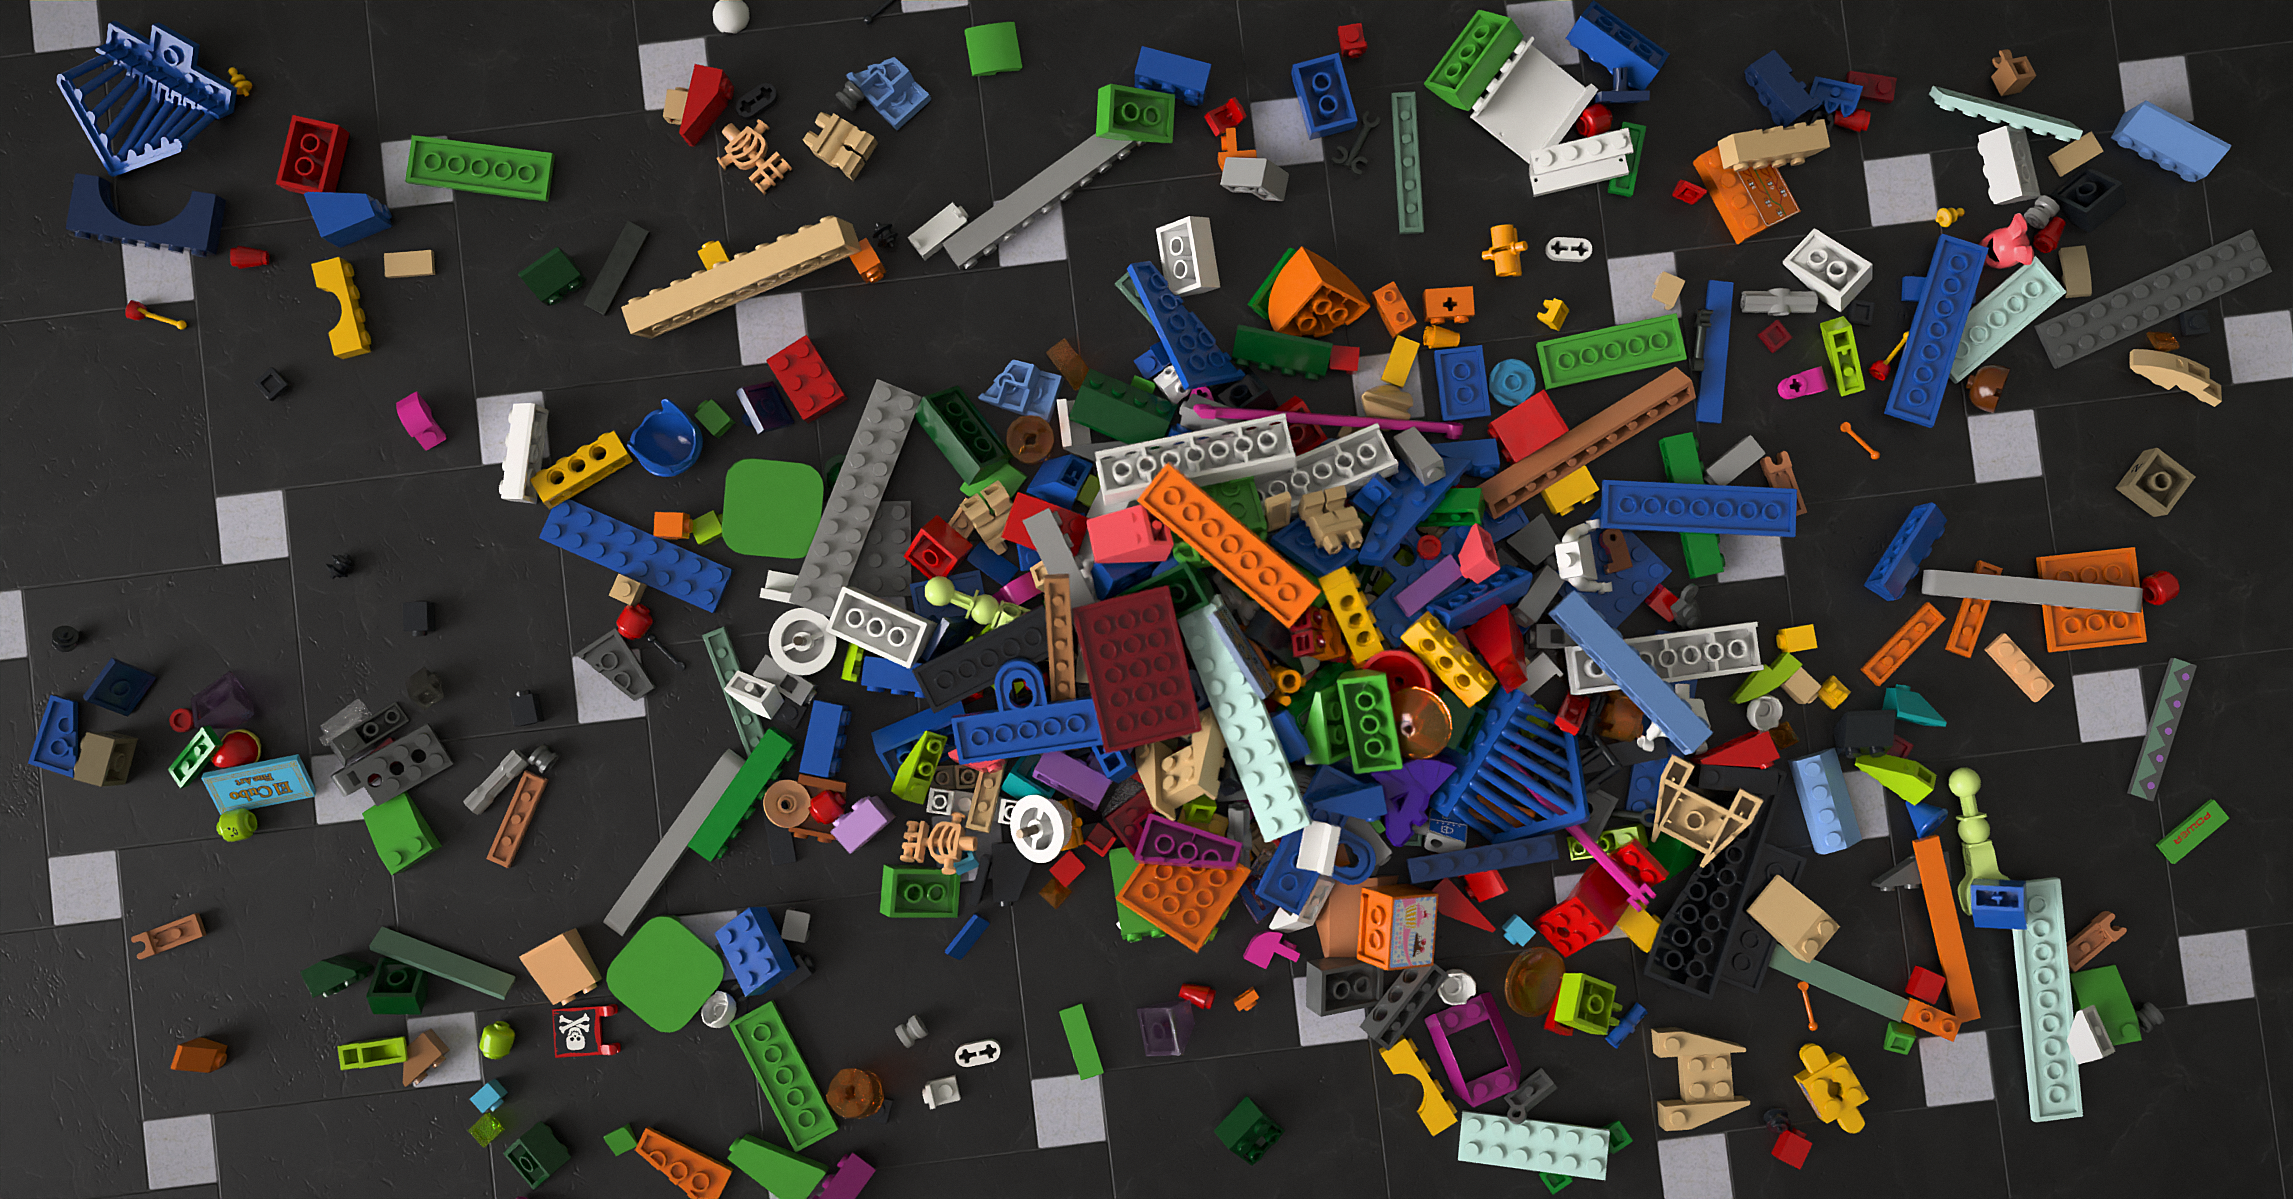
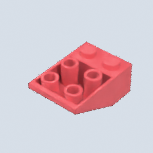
(1129, 537)

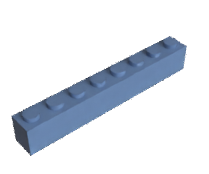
(1630, 672)

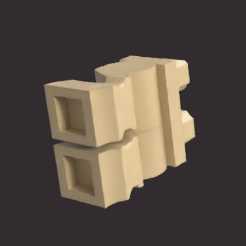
(834, 140)
(1329, 519)
(986, 524)

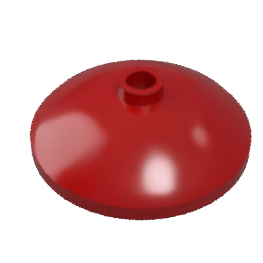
(1400, 664)

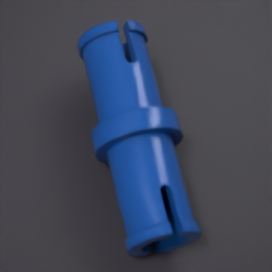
(1626, 1025)

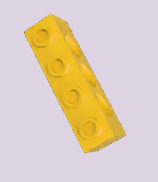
(594, 470)
(1351, 614)
(1448, 659)

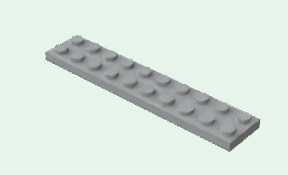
(855, 498)

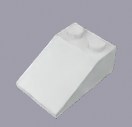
(1829, 269)

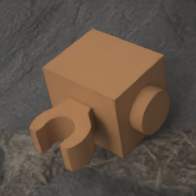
(2012, 74)

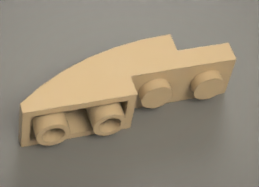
(2173, 370)

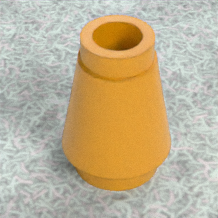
(1440, 337)

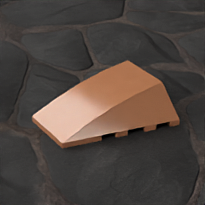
(1340, 916)

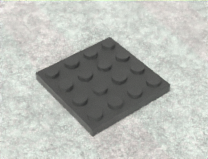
(881, 563)

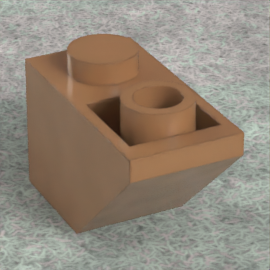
(423, 1054)

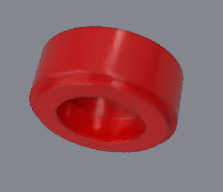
(1429, 547)
(182, 720)

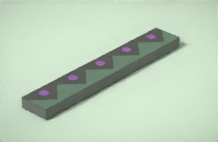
(2161, 729)

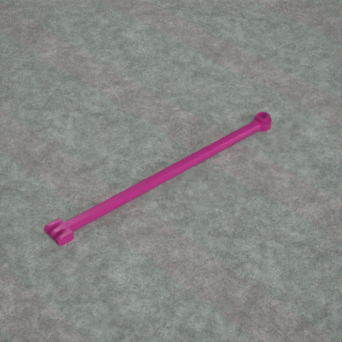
(1452, 429)
(1594, 849)

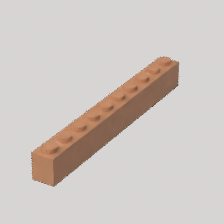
(1586, 442)

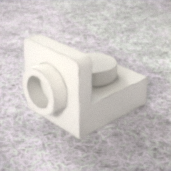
(941, 1091)

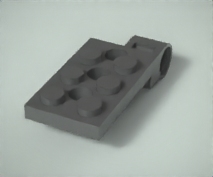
(356, 774)
(1601, 802)

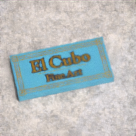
(259, 784)

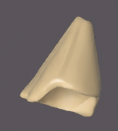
(1387, 402)

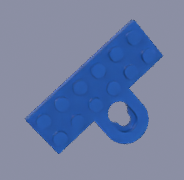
(1386, 611)
(1025, 729)
(1290, 885)

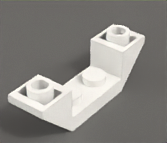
(948, 801)
(1289, 922)

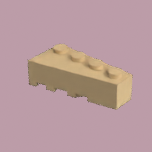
(1773, 146)

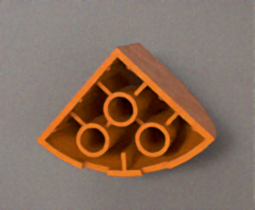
(1313, 297)

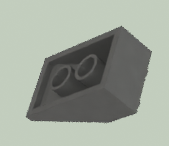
(1342, 985)

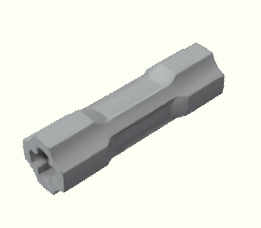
(508, 769)

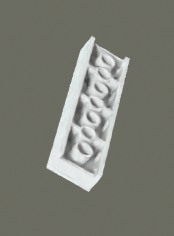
(1203, 461)
(1344, 462)
(1675, 656)

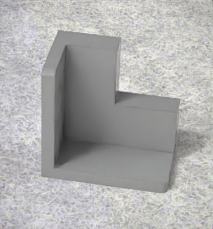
(1256, 177)

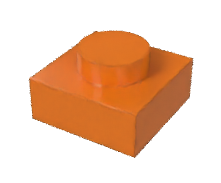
(1246, 1000)

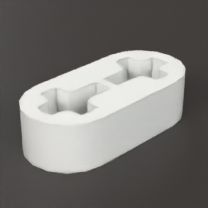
(1568, 255)
(978, 1046)

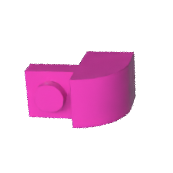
(418, 421)
(1018, 591)
(1265, 944)

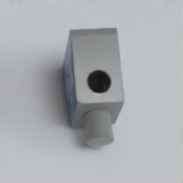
(1442, 833)

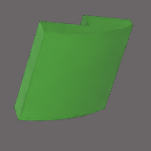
(993, 48)
(1008, 476)

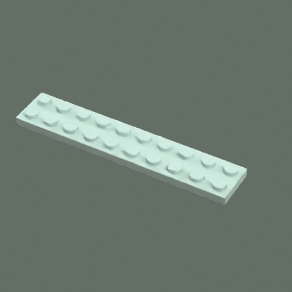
(1245, 729)
(2047, 1005)

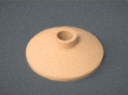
(796, 798)

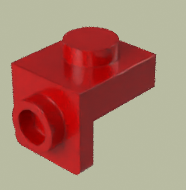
(1225, 116)

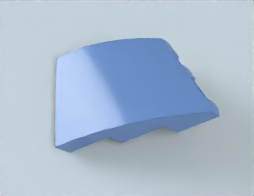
(891, 91)
(1025, 390)

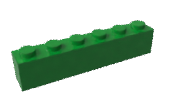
(1684, 467)
(742, 793)

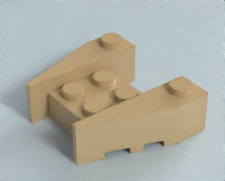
(1185, 774)
(1696, 818)
(1703, 1078)

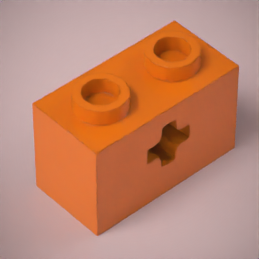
(868, 263)
(1459, 297)
(1393, 309)
(1931, 1019)

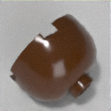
(1987, 386)

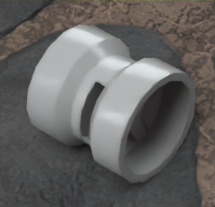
(2041, 212)
(912, 1030)

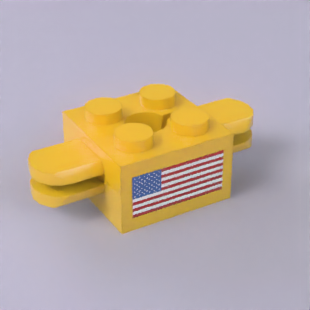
(1831, 1088)

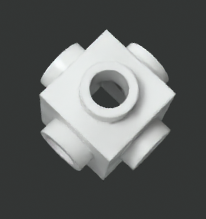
(1170, 385)

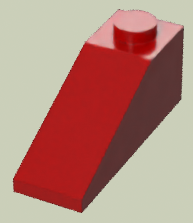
(1457, 906)

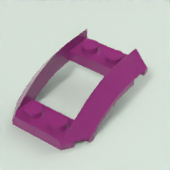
(1460, 1018)

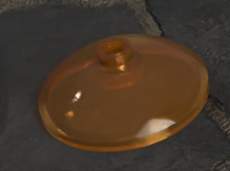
(1428, 719)
(1534, 981)

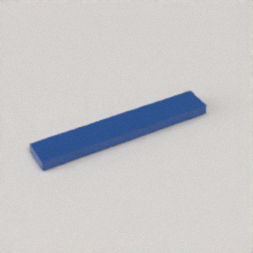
(1715, 353)

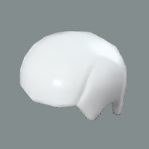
(730, 15)
(1764, 712)
(1457, 987)
(718, 1010)

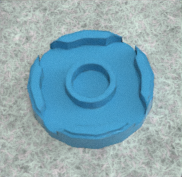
(1511, 382)

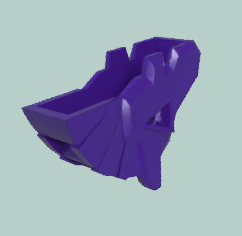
(1409, 792)

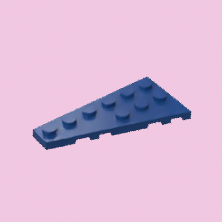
(1182, 334)
(1406, 508)

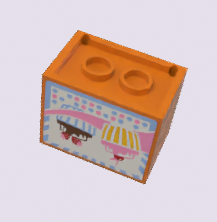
(1397, 926)

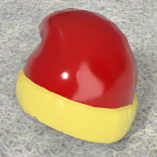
(238, 749)

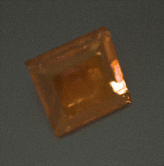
(2162, 341)
(1784, 735)
(1055, 892)

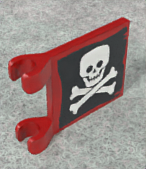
(580, 1031)

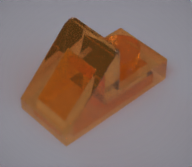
(1068, 363)

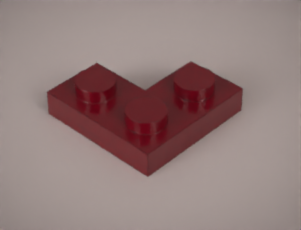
(1127, 817)

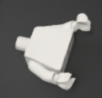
(1577, 561)
(1682, 691)

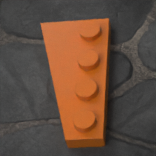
(686, 1167)

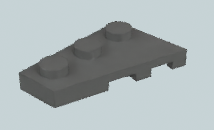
(618, 663)

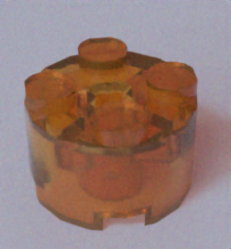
(1030, 426)
(1621, 718)
(843, 1093)

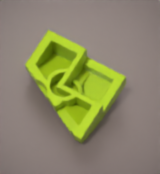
(853, 662)

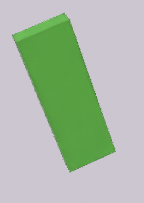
(1081, 1041)

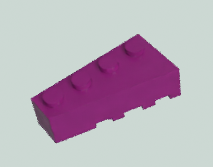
(1182, 845)
(849, 1179)

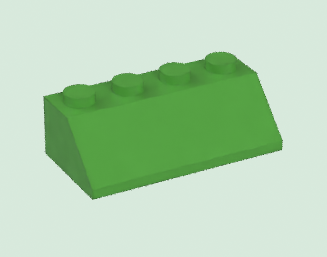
(1474, 59)
(1369, 721)

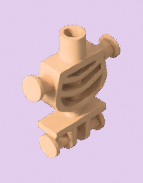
(740, 143)
(945, 836)

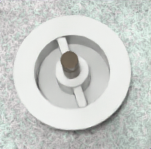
(801, 641)
(1040, 827)

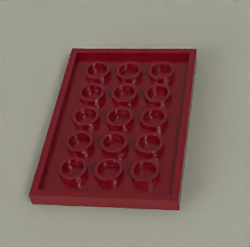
(1136, 669)

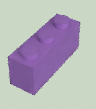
(1072, 778)

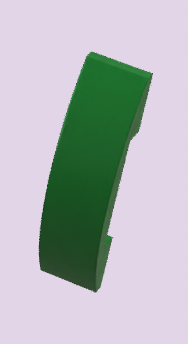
(1617, 1140)

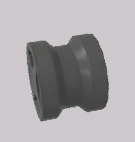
(850, 95)
(543, 758)
(2148, 1017)

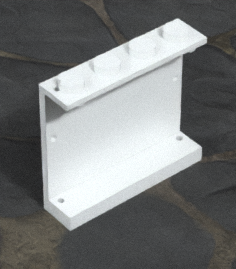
(1531, 102)
(1579, 162)

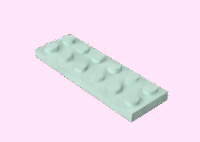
(2014, 116)
(2003, 315)
(1534, 1145)

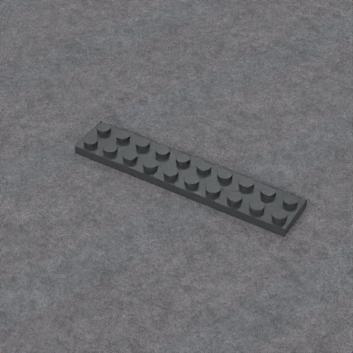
(2153, 299)

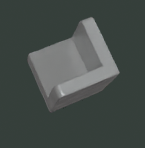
(796, 926)

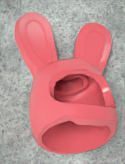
(2010, 245)

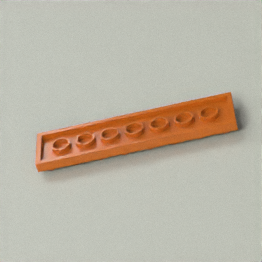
(1229, 544)

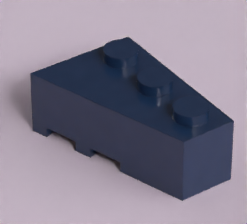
(1779, 89)

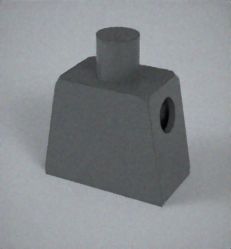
(1535, 544)

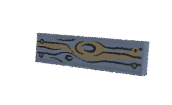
(1241, 651)

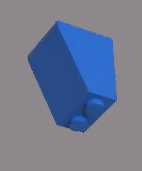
(347, 216)

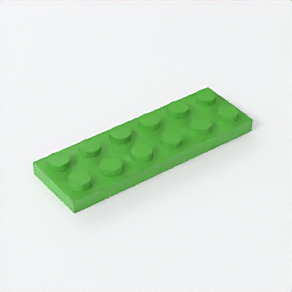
(480, 168)
(1611, 351)
(784, 1076)

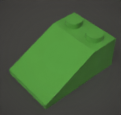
(1135, 114)
(1326, 728)
(400, 833)
(919, 892)
(2107, 992)

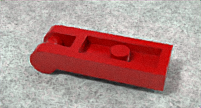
(1572, 712)

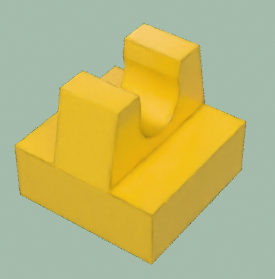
(1556, 314)
(1833, 692)

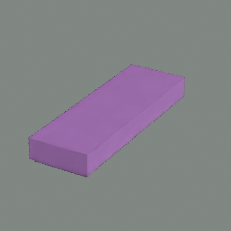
(1428, 585)

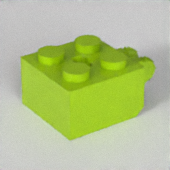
(1587, 1004)

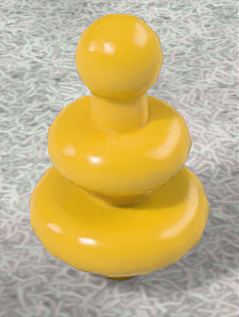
(239, 81)
(1946, 216)

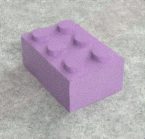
(862, 824)

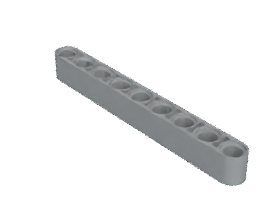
(2032, 591)
(672, 845)

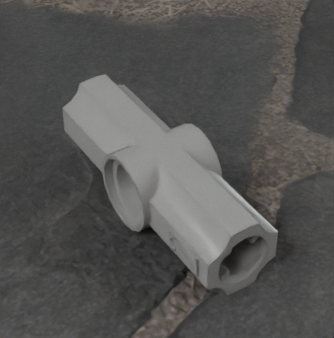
(1778, 302)
(1240, 829)

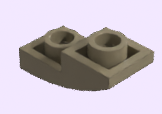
(2076, 271)
(954, 777)

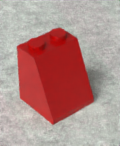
(1527, 428)
(1501, 647)

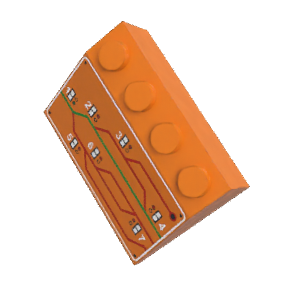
(1747, 198)

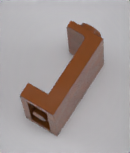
(814, 786)

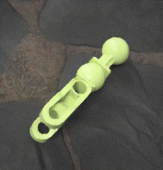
(982, 608)
(1974, 830)

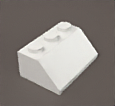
(2008, 165)
(1188, 256)

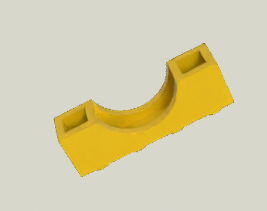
(349, 335)
(1433, 1110)

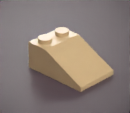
(1793, 919)

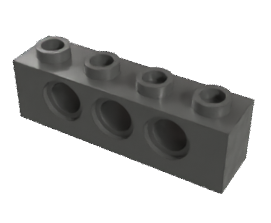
(1402, 1003)

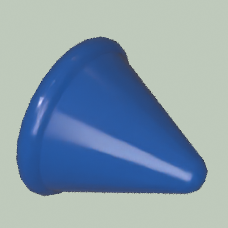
(1926, 817)

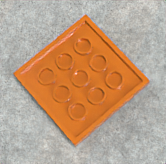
(2091, 628)
(1183, 899)

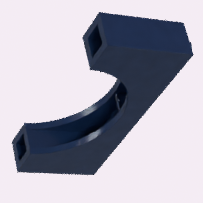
(192, 230)
(1482, 859)

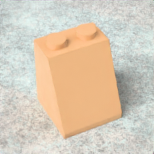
(562, 967)

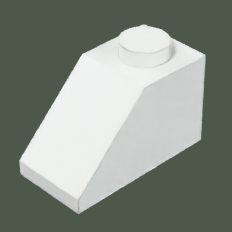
(755, 694)
(2088, 1037)

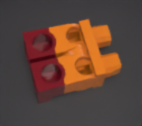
(1319, 635)

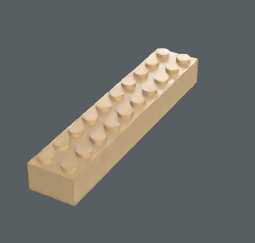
(741, 278)

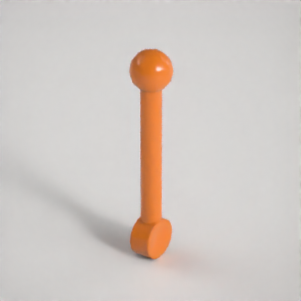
(1846, 427)
(1804, 986)

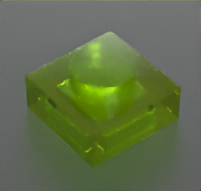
(485, 1130)

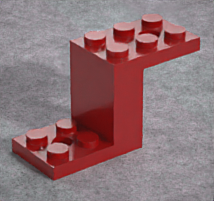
(1598, 900)

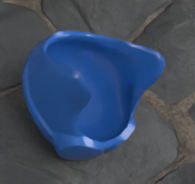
(666, 441)

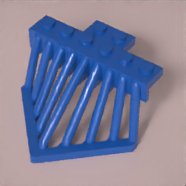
(168, 67)
(1500, 727)

